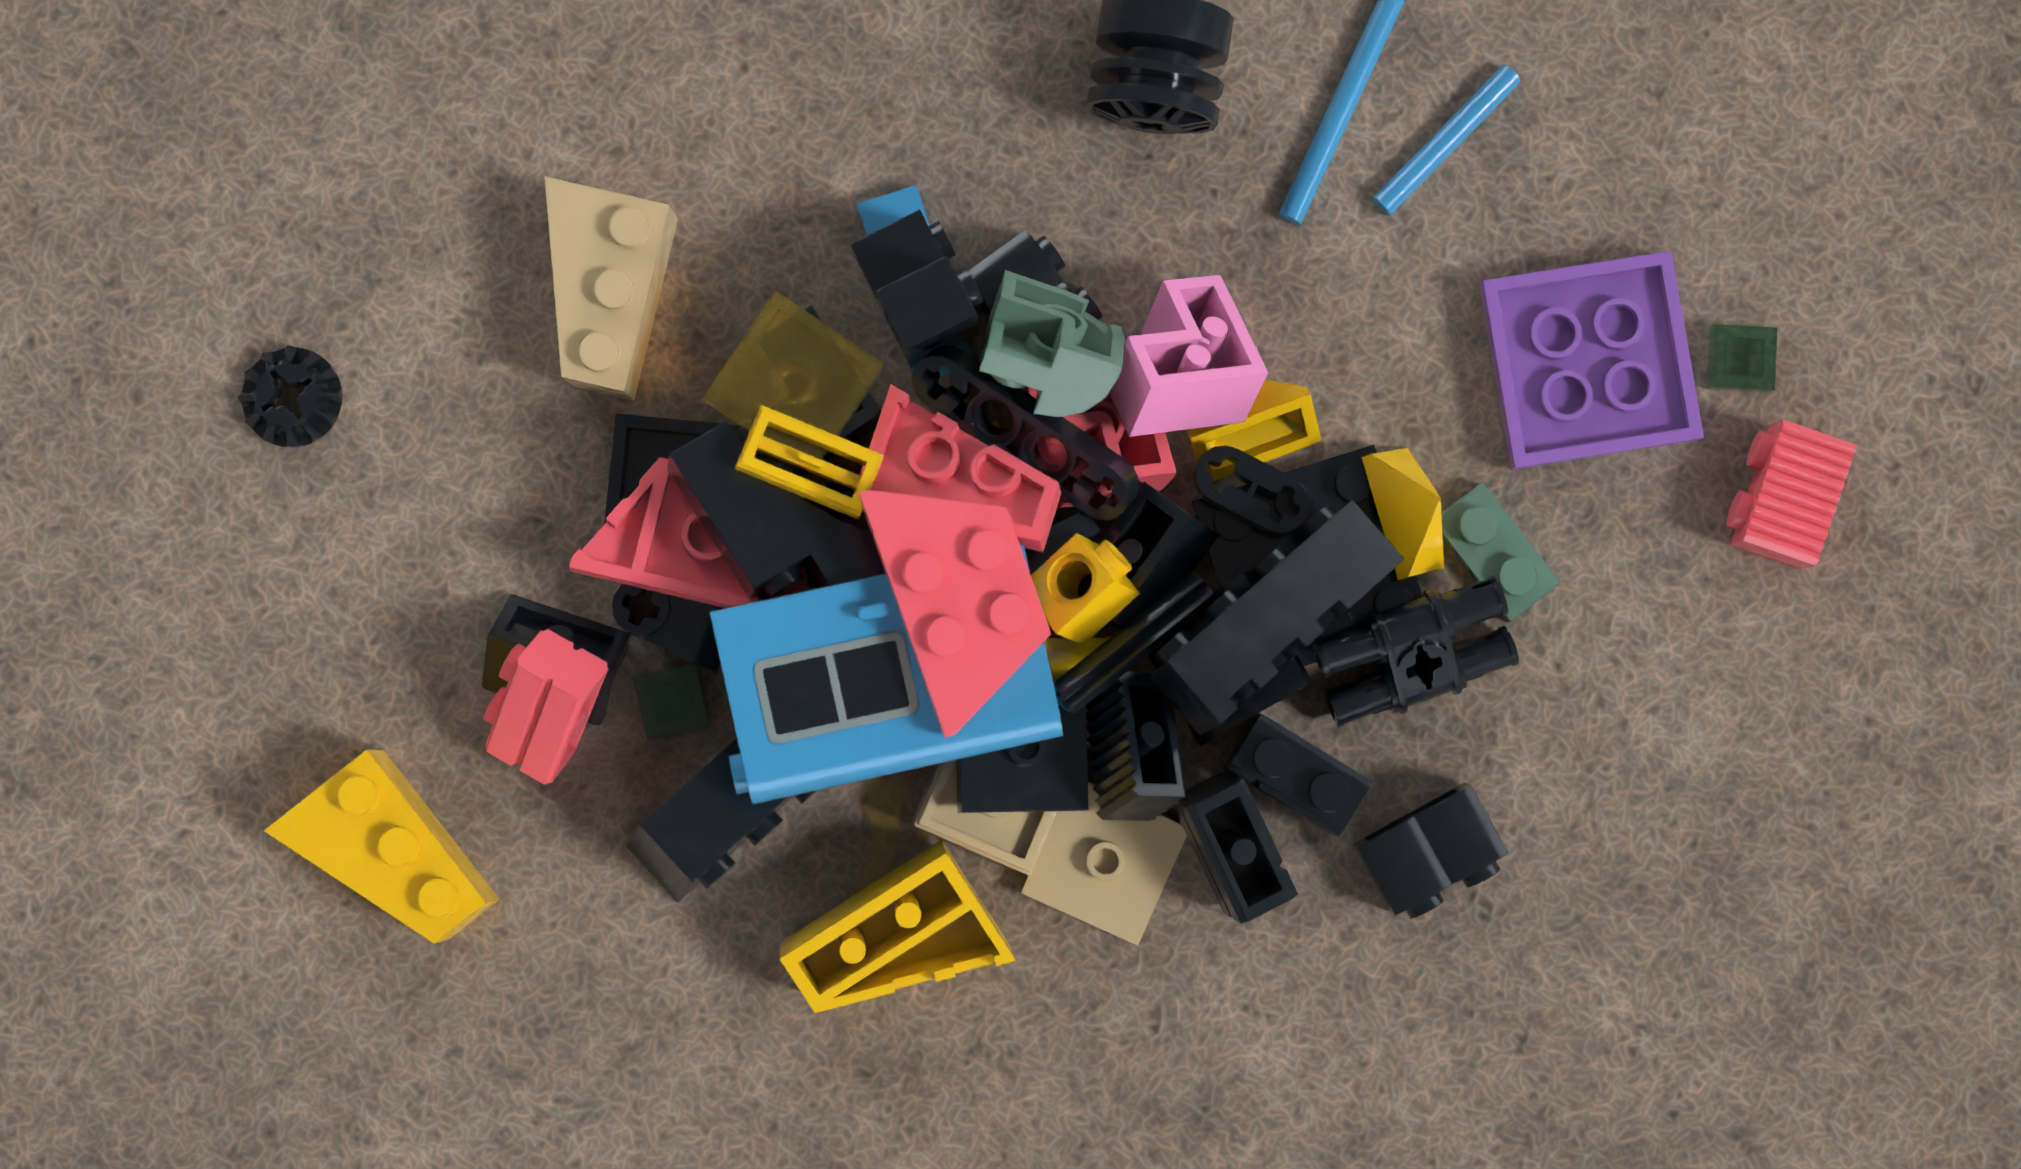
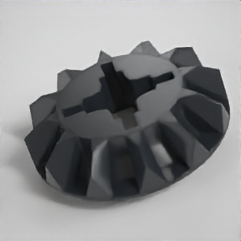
(318, 403)

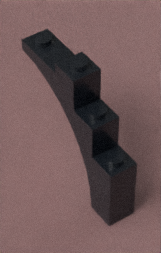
(775, 533)

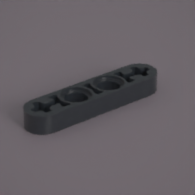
(1025, 431)

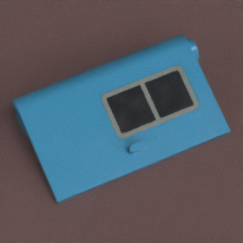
(836, 696)

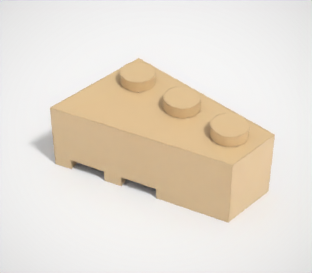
(606, 281)

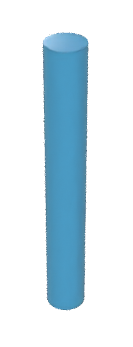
(1446, 139)

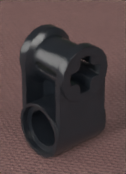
(680, 627)

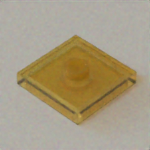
(795, 369)

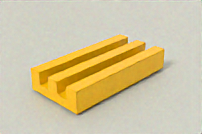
(797, 484)

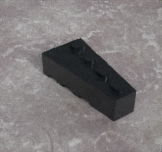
(1274, 617)

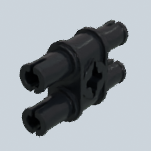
(1415, 651)

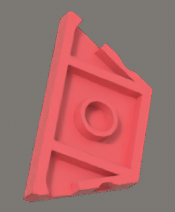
(663, 547)
(958, 594)

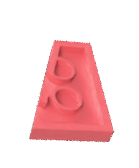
(938, 460)

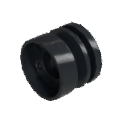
(1159, 63)

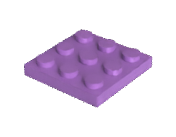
(1591, 360)

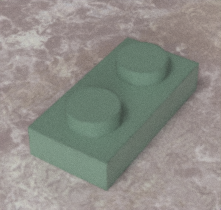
(1492, 544)

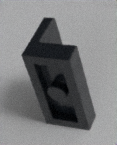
(524, 619)

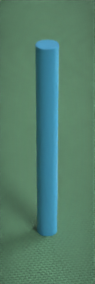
(1340, 110)

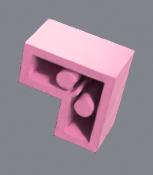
(1190, 363)

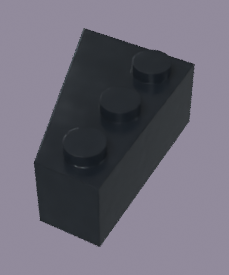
(701, 826)

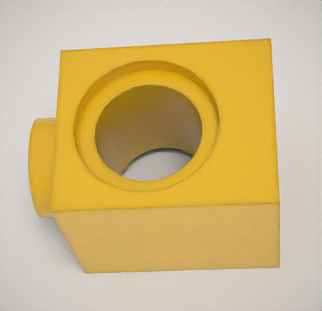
(1059, 582)

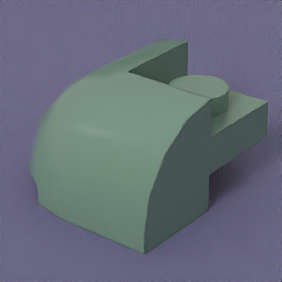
(1050, 344)

